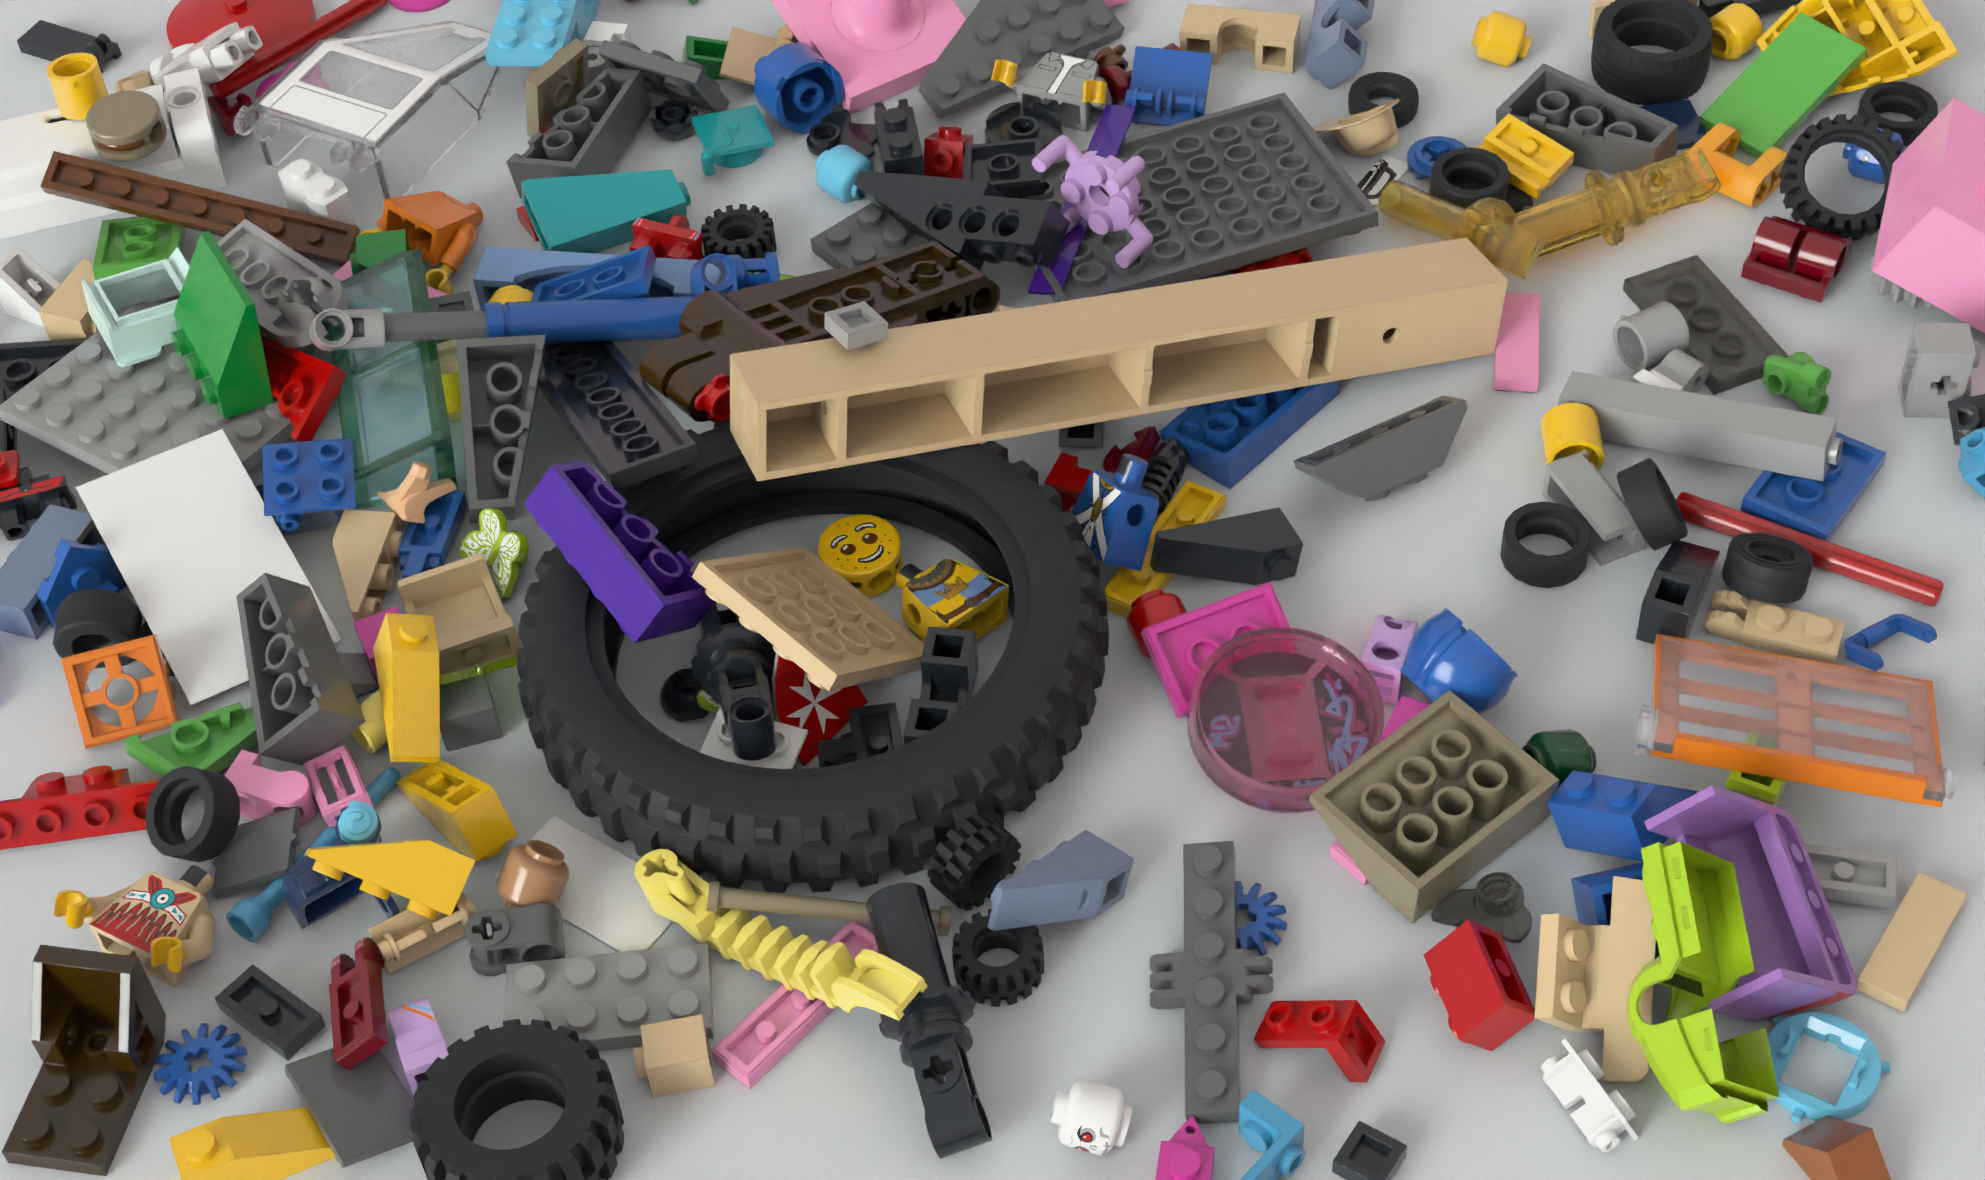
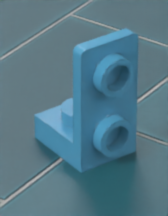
(1273, 1131)

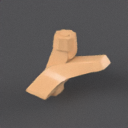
(416, 493)

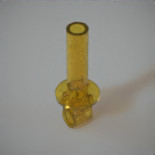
(1486, 223)

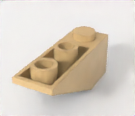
(367, 558)

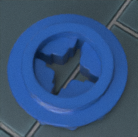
(1427, 150)

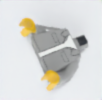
(1061, 82)

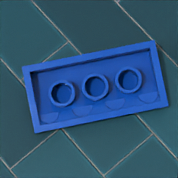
(1239, 433)

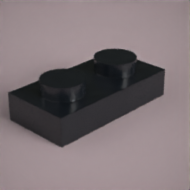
(270, 1012)

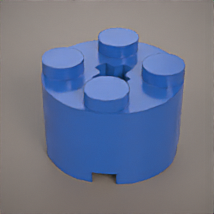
(797, 86)

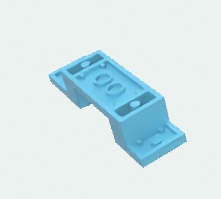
(533, 30)

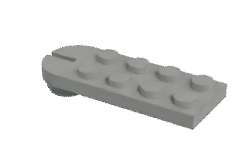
(282, 284)

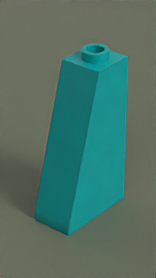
(599, 209)

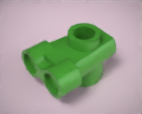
(1798, 379)

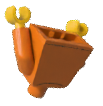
(438, 227)

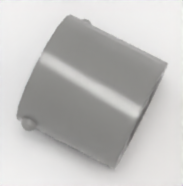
(1650, 335)

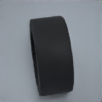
(1903, 99)
(1471, 164)
(1652, 504)
(1543, 569)
(218, 821)

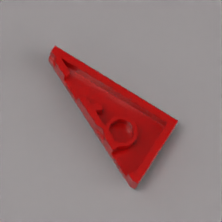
(302, 386)

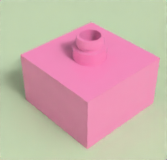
(1936, 216)

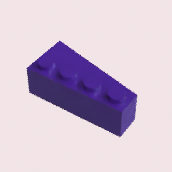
(617, 553)

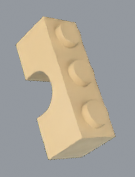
(1268, 35)

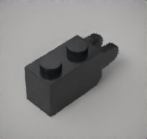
(898, 139)

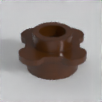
(1111, 57)

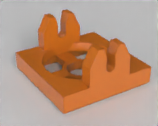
(92, 728)

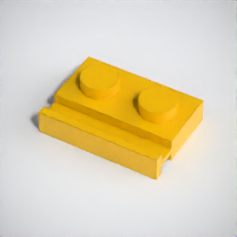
(1529, 155)

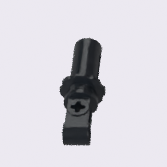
(738, 673)
(933, 1022)

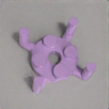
(1090, 203)

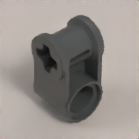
(517, 937)

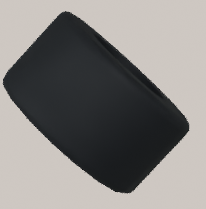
(95, 621)

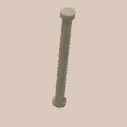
(804, 906)

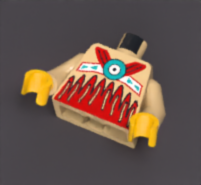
(152, 919)

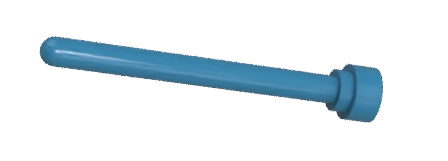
(252, 916)

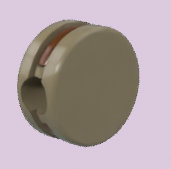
(126, 126)

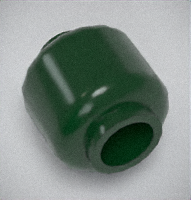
(1561, 752)

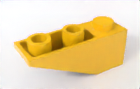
(411, 868)

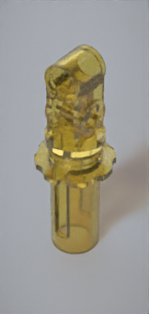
(1621, 201)

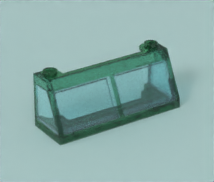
(393, 393)

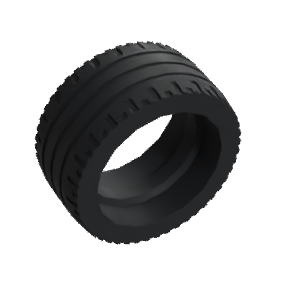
(1649, 76)

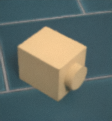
(675, 1056)

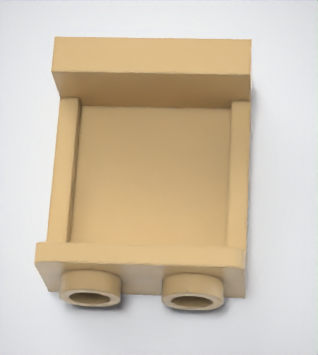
(465, 613)

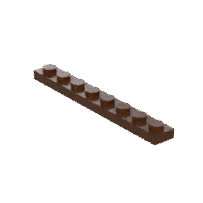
(195, 206)

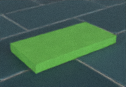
(1785, 84)

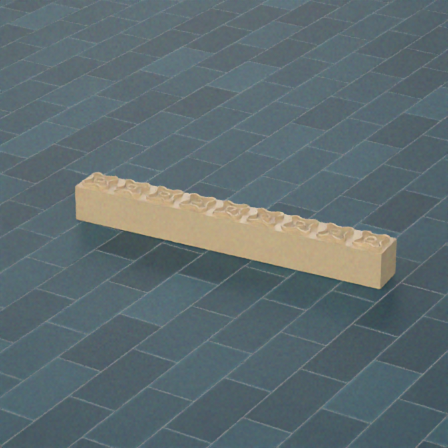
(1111, 357)

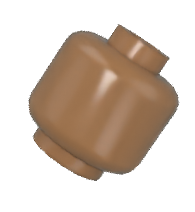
(532, 875)

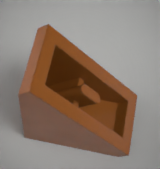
(1837, 1151)

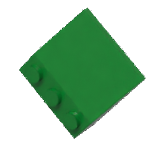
(221, 333)

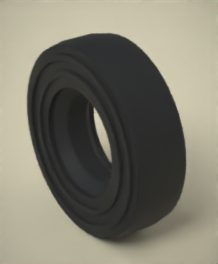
(1387, 85)

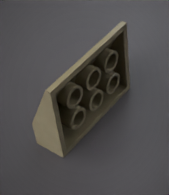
(1434, 804)

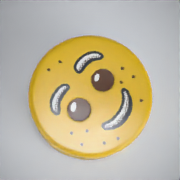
(863, 552)

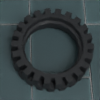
(1839, 130)

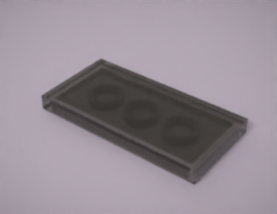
(1718, 324)

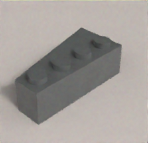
(591, 133)
(497, 409)

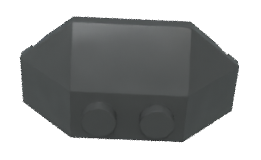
(1389, 452)

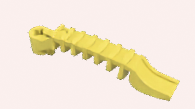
(814, 969)

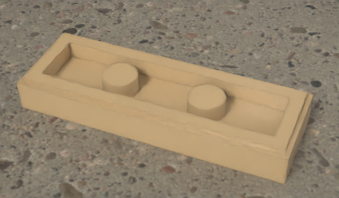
(1911, 941)

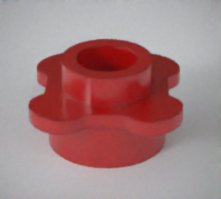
(715, 399)

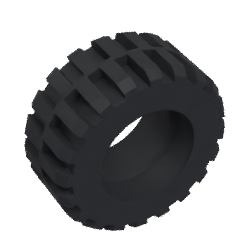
(509, 1068)

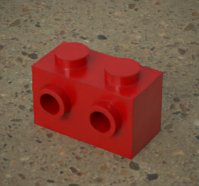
(1479, 986)

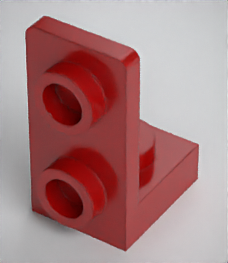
(1329, 1024)

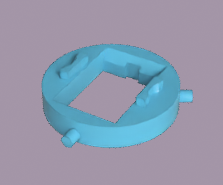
(1822, 1026)

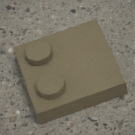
(556, 86)

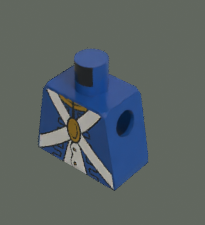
(1118, 514)

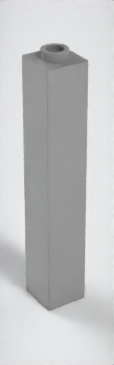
(1708, 426)

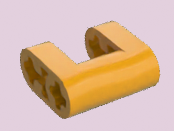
(1739, 180)

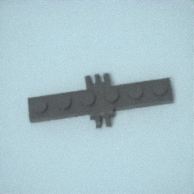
(1210, 982)

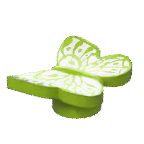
(502, 549)

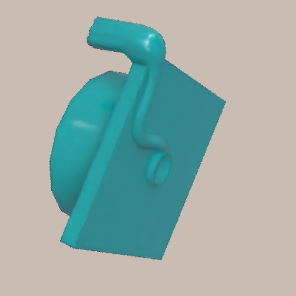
(731, 137)

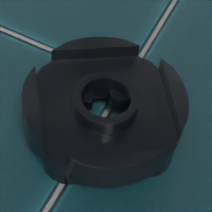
(1033, 122)

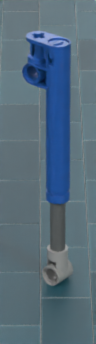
(558, 319)

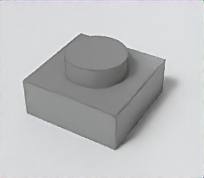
(856, 325)

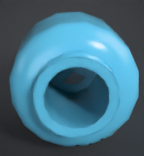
(838, 171)

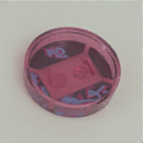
(1281, 716)

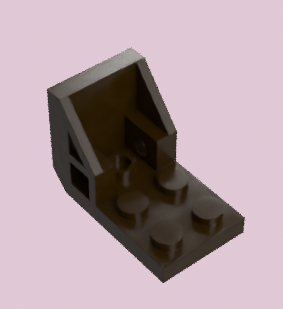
(98, 1044)

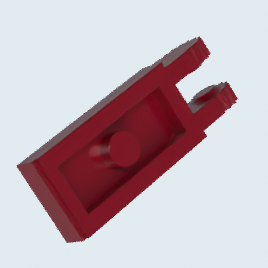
(357, 1004)

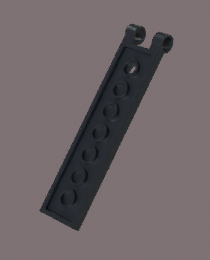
(614, 413)

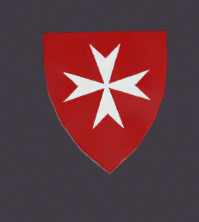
(810, 707)

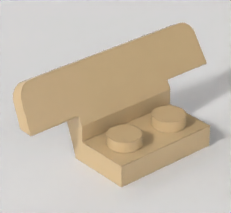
(1589, 972)

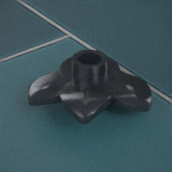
(838, 130)

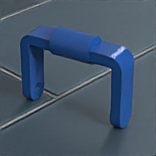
(1857, 645)

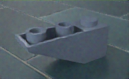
(1065, 885)

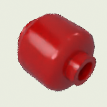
(1150, 610)

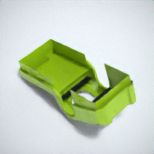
(1700, 959)

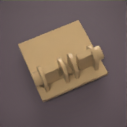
(747, 48)

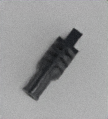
(1165, 471)

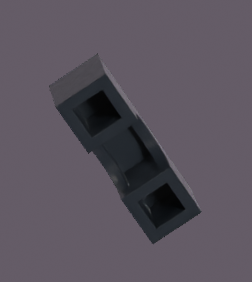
(948, 679)

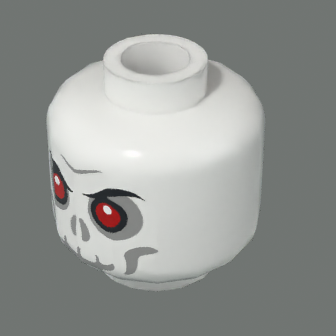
(1091, 1116)

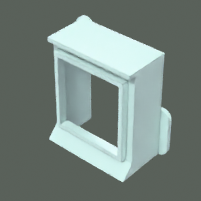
(142, 333)

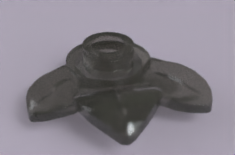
(1494, 904)

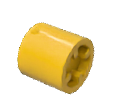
(76, 84)
(1570, 430)

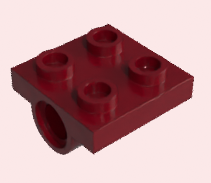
(1796, 258)

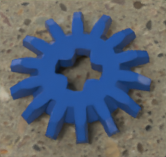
(1257, 932)
(205, 1079)

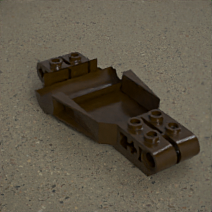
(903, 288)

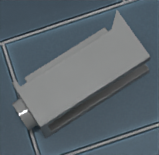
(1584, 489)

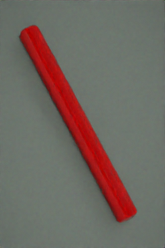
(295, 45)
(1824, 553)

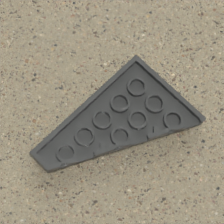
(1012, 32)

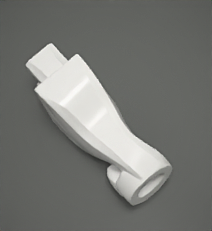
(214, 55)

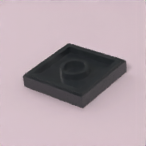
(1006, 166)

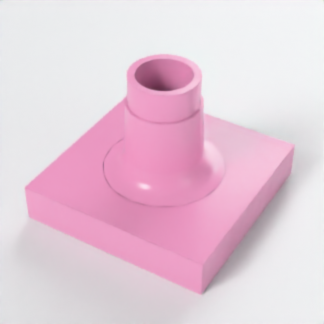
(874, 43)

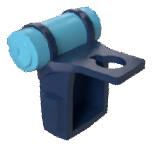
(317, 895)

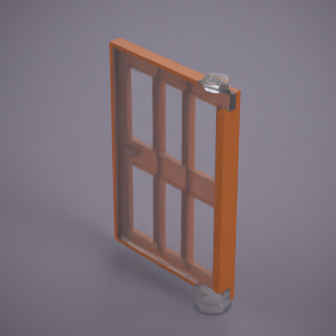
(1794, 721)

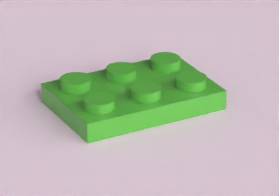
(134, 243)

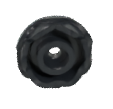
(673, 119)
(679, 696)

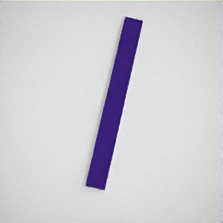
(1108, 141)

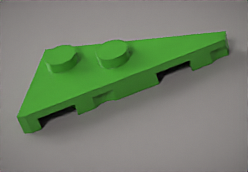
(201, 743)

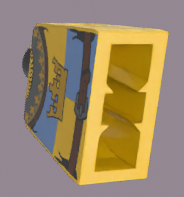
(951, 598)

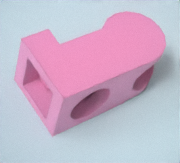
(269, 791)

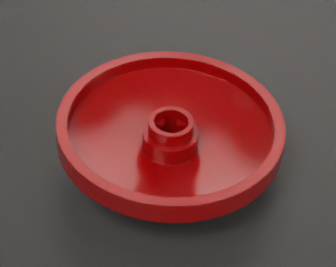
(272, 19)

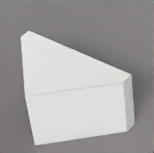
(24, 285)

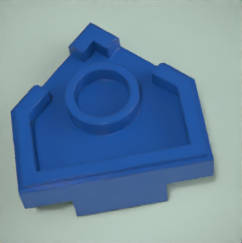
(78, 569)

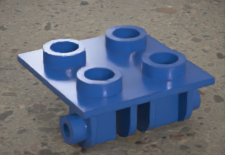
(1168, 85)
(307, 479)

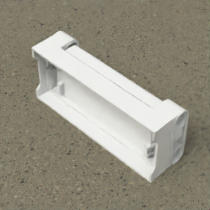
(28, 142)

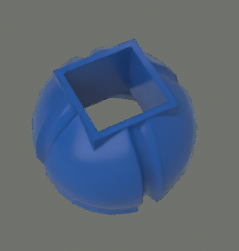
(1451, 658)

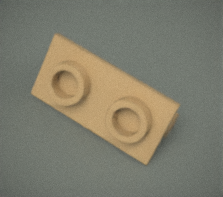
(412, 936)

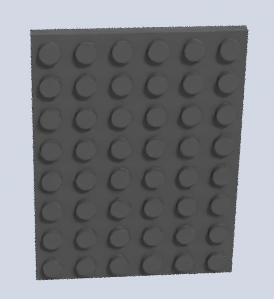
(1218, 199)

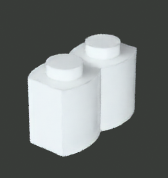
(316, 193)

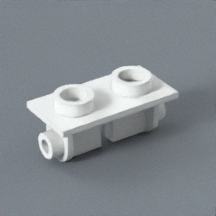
(1576, 1079)

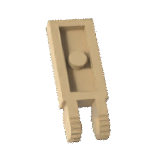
(1774, 627)

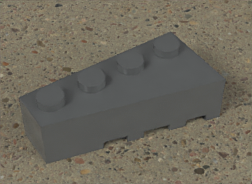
(1590, 122)
(294, 672)

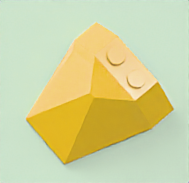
(1897, 37)

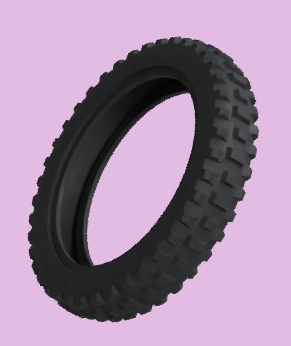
(847, 815)

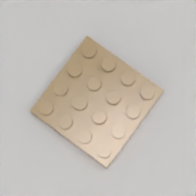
(812, 616)

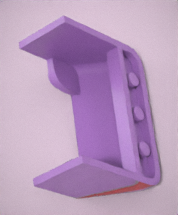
(1784, 909)

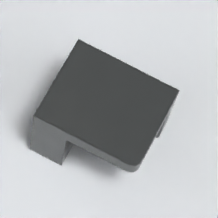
(467, 713)

